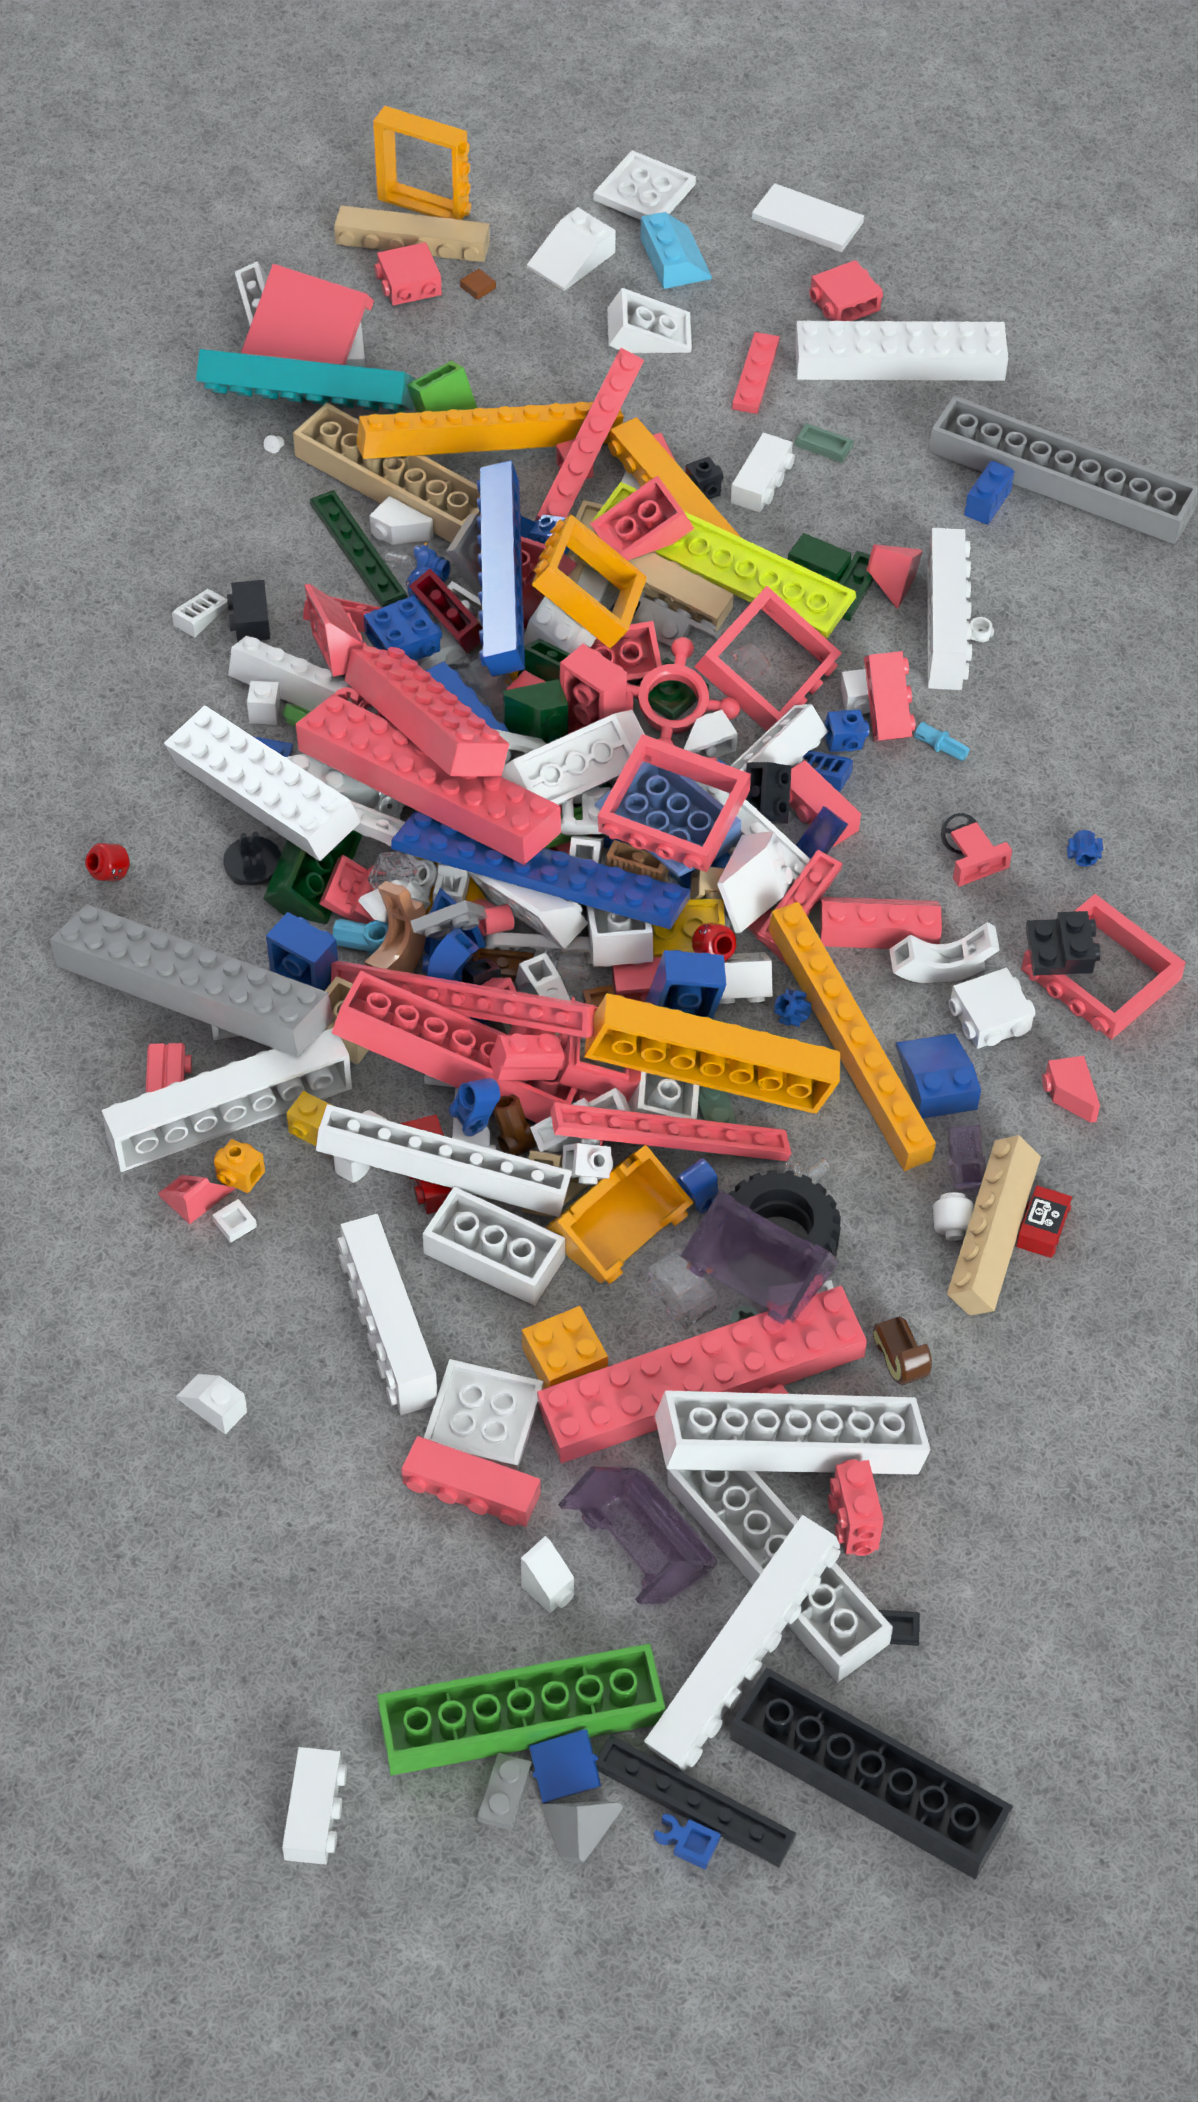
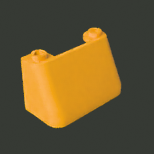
(620, 1215)

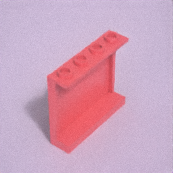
(305, 318)

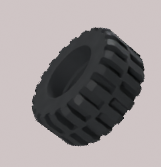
(793, 1199)

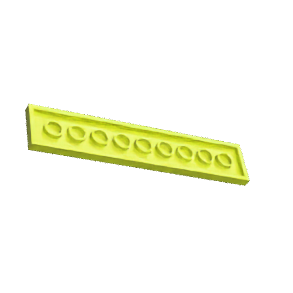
(748, 569)

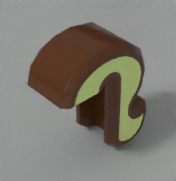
(902, 1355)

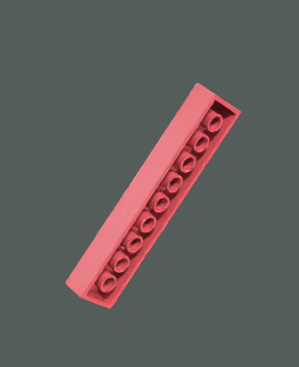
(389, 762)
(736, 1358)

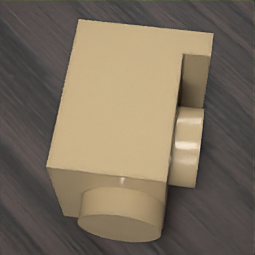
(705, 884)

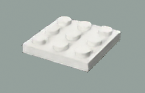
(644, 186)
(484, 1412)

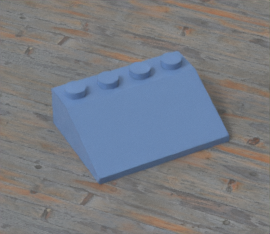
(674, 807)

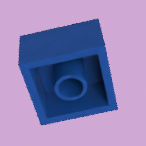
(301, 951)

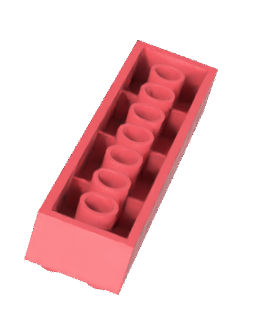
(426, 712)
(435, 1042)

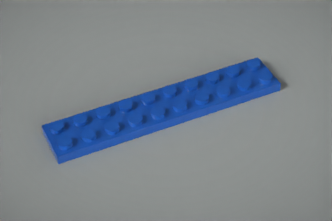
(547, 872)

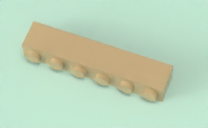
(395, 230)
(680, 588)
(994, 1225)

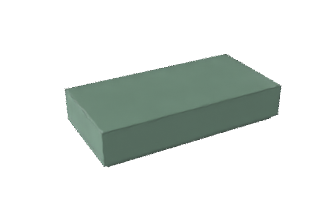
(824, 443)

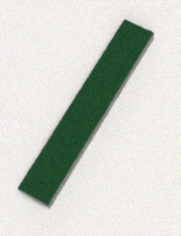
(358, 548)

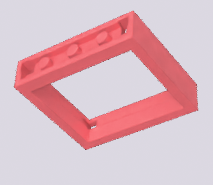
(734, 686)
(688, 765)
(1138, 943)

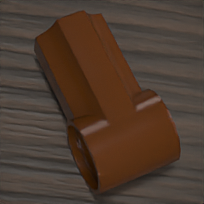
(515, 1132)

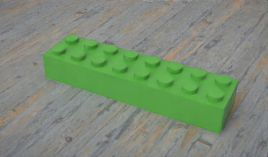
(519, 1708)

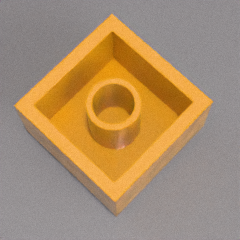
(563, 1347)

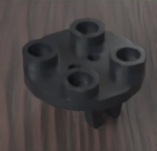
(251, 859)

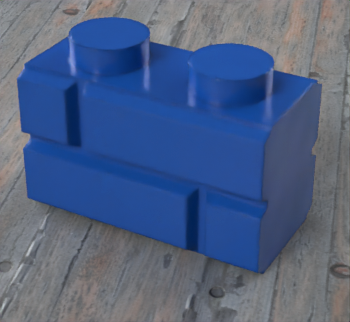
(989, 492)

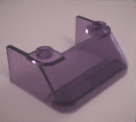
(645, 1527)

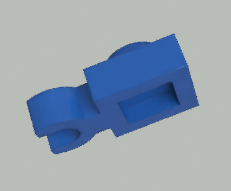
(693, 1843)

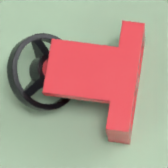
(980, 855)

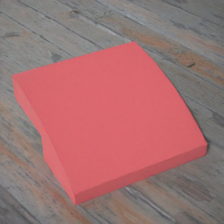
(345, 888)

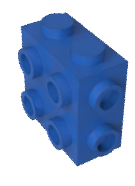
(404, 627)

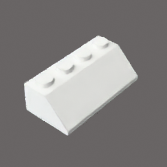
(546, 914)

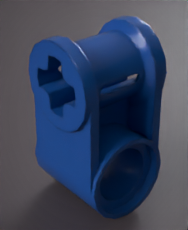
(475, 1104)
(700, 1184)

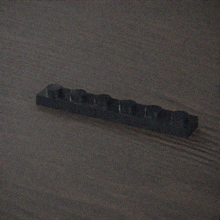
(695, 1801)

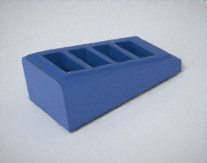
(832, 762)

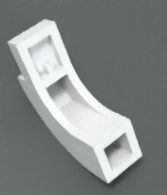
(944, 962)

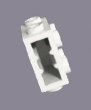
(992, 1008)

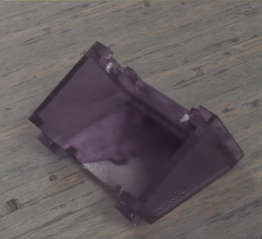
(758, 1258)

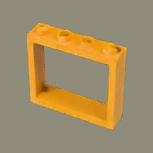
(390, 191)
(575, 601)

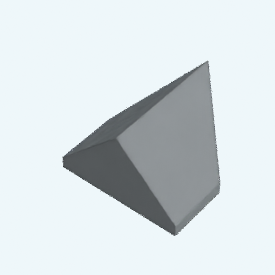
(579, 1826)

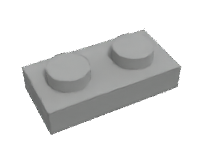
(504, 1791)

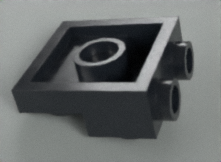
(1063, 944)

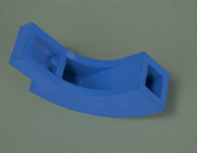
(450, 958)

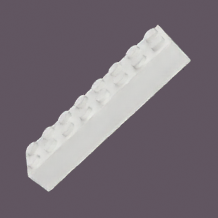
(900, 350)
(263, 783)
(223, 1100)
(790, 1432)
(749, 1528)

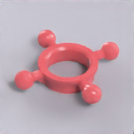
(682, 649)

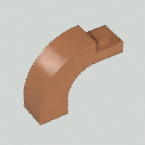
(401, 945)

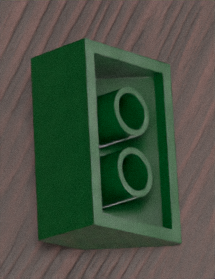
(536, 711)

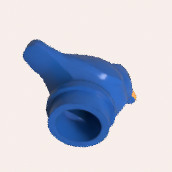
(429, 558)

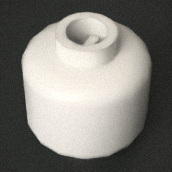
(952, 1215)

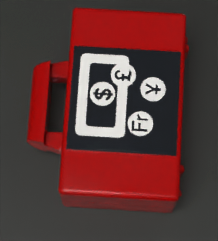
(1043, 1221)

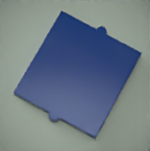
(565, 1766)

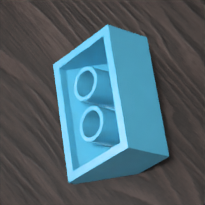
(672, 251)

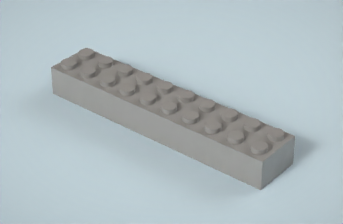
(1065, 469)
(193, 980)

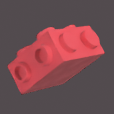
(408, 274)
(846, 292)
(856, 1507)

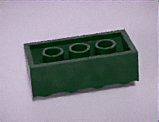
(302, 879)

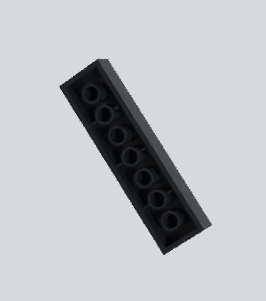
(871, 1773)

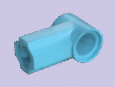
(360, 935)

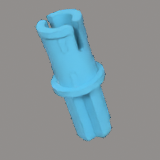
(941, 741)

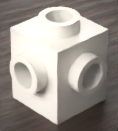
(587, 1161)

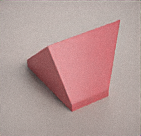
(894, 570)
(193, 1196)

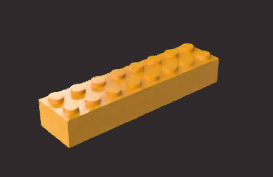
(713, 1054)

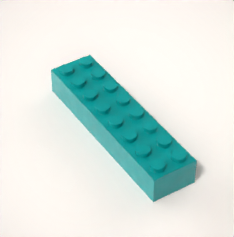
(304, 380)

